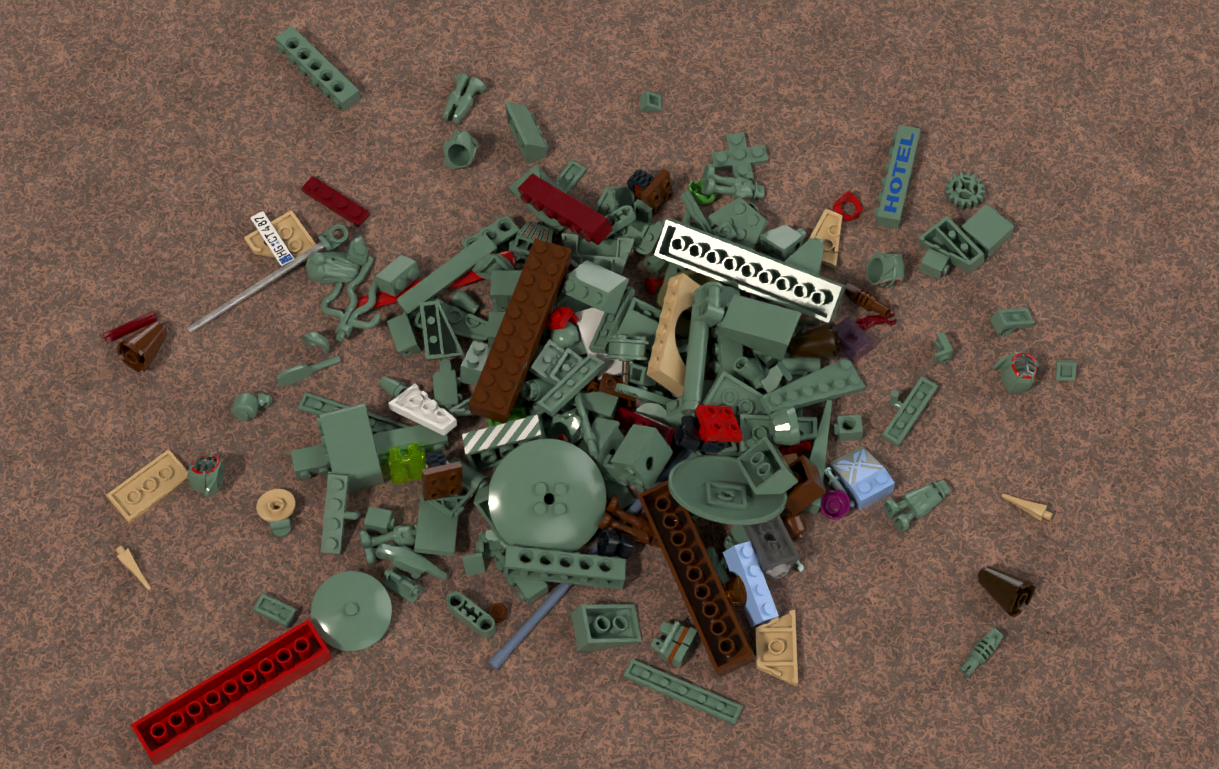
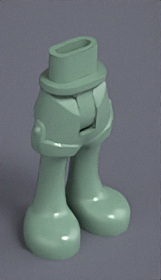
(737, 186)
(400, 535)

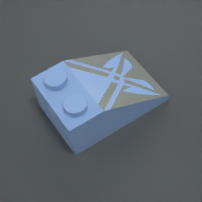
(863, 477)

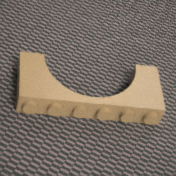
(665, 362)

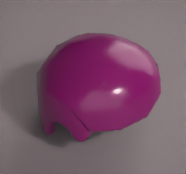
(832, 500)

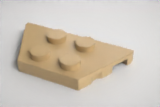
(778, 648)

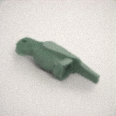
(408, 561)

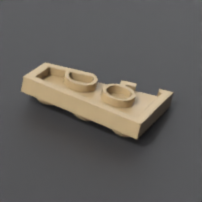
(828, 231)

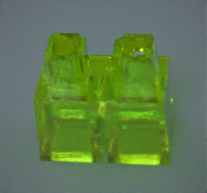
(398, 463)

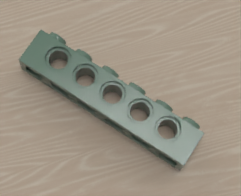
(317, 68)
(555, 572)

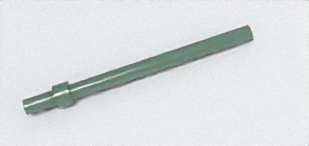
(589, 437)

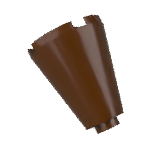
(142, 346)

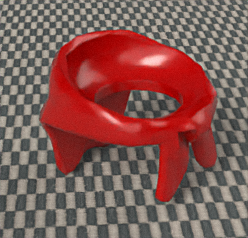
(848, 196)

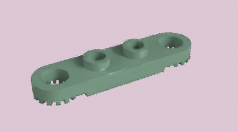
(641, 393)

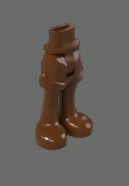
(640, 529)

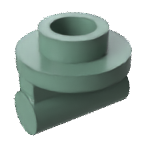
(281, 528)

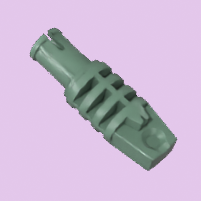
(982, 651)

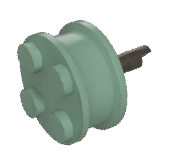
(626, 351)

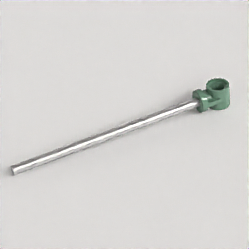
(327, 242)

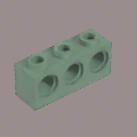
(495, 232)

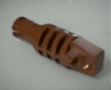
(867, 300)

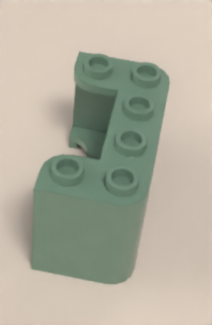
(351, 446)

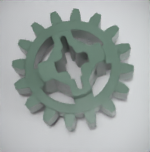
(965, 190)

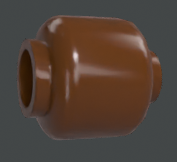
(795, 525)

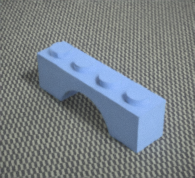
(759, 604)

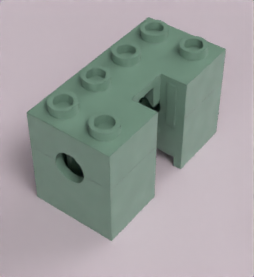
(502, 288)
(628, 459)

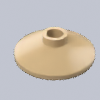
(273, 499)

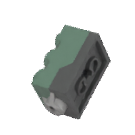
(771, 545)

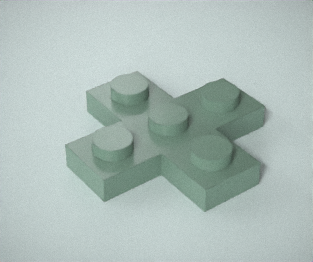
(739, 156)

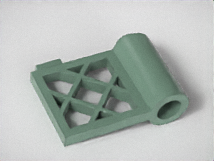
(801, 364)
(471, 482)

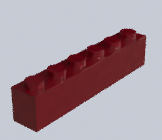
(565, 209)

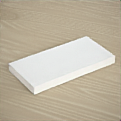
(587, 326)

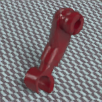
(870, 320)

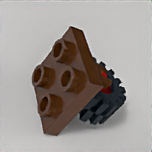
(651, 190)
(440, 476)

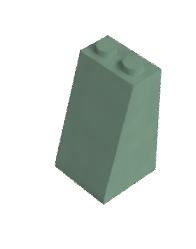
(759, 325)

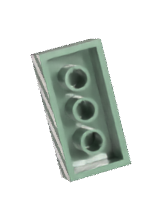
(490, 445)

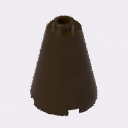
(816, 343)
(1006, 589)

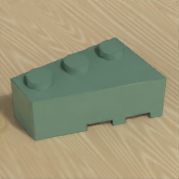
(951, 241)
(438, 335)

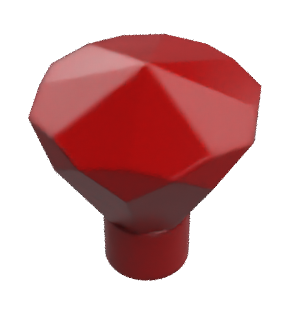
(652, 285)

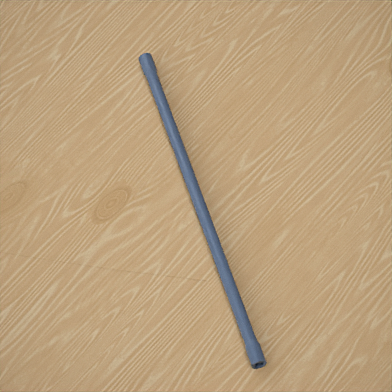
(503, 653)

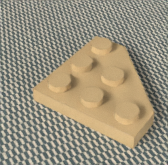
(290, 231)

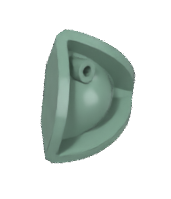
(491, 262)

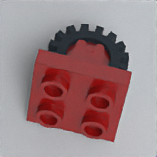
(717, 427)

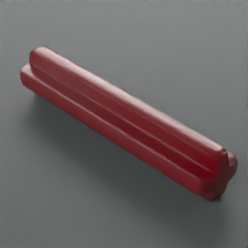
(130, 327)

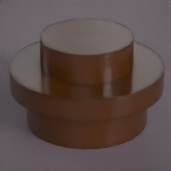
(497, 612)

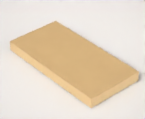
(148, 486)

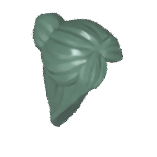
(331, 267)

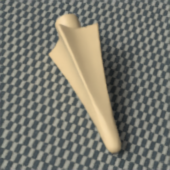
(1035, 509)
(127, 559)

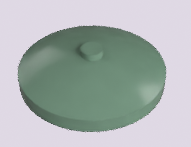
(351, 611)

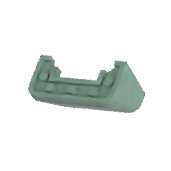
(645, 233)

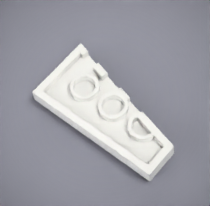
(421, 409)

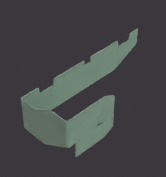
(774, 377)

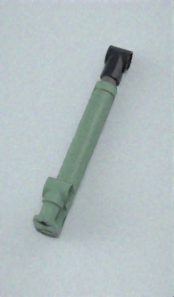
(705, 314)

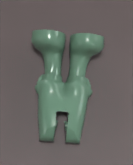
(459, 103)

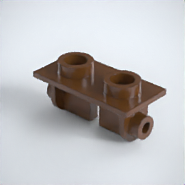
(608, 386)

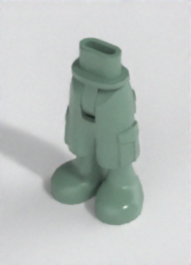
(919, 502)

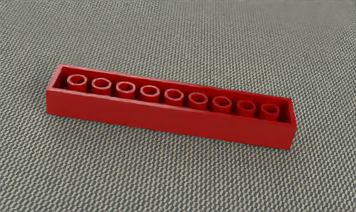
(231, 692)

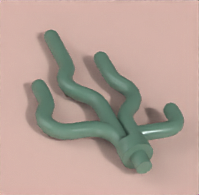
(349, 318)

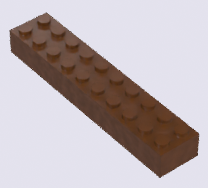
(520, 331)
(697, 580)

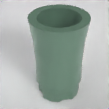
(535, 389)

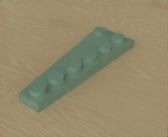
(826, 383)

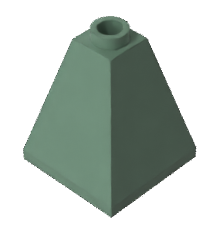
(809, 256)

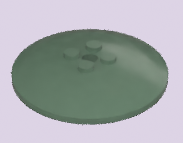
(519, 492)
(720, 492)

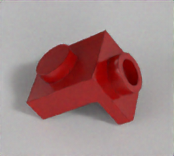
(560, 317)

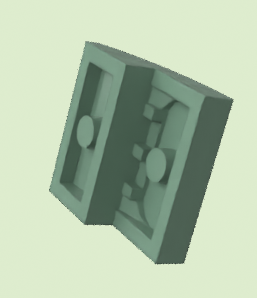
(554, 363)

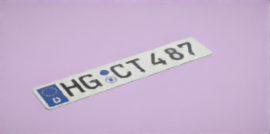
(272, 238)

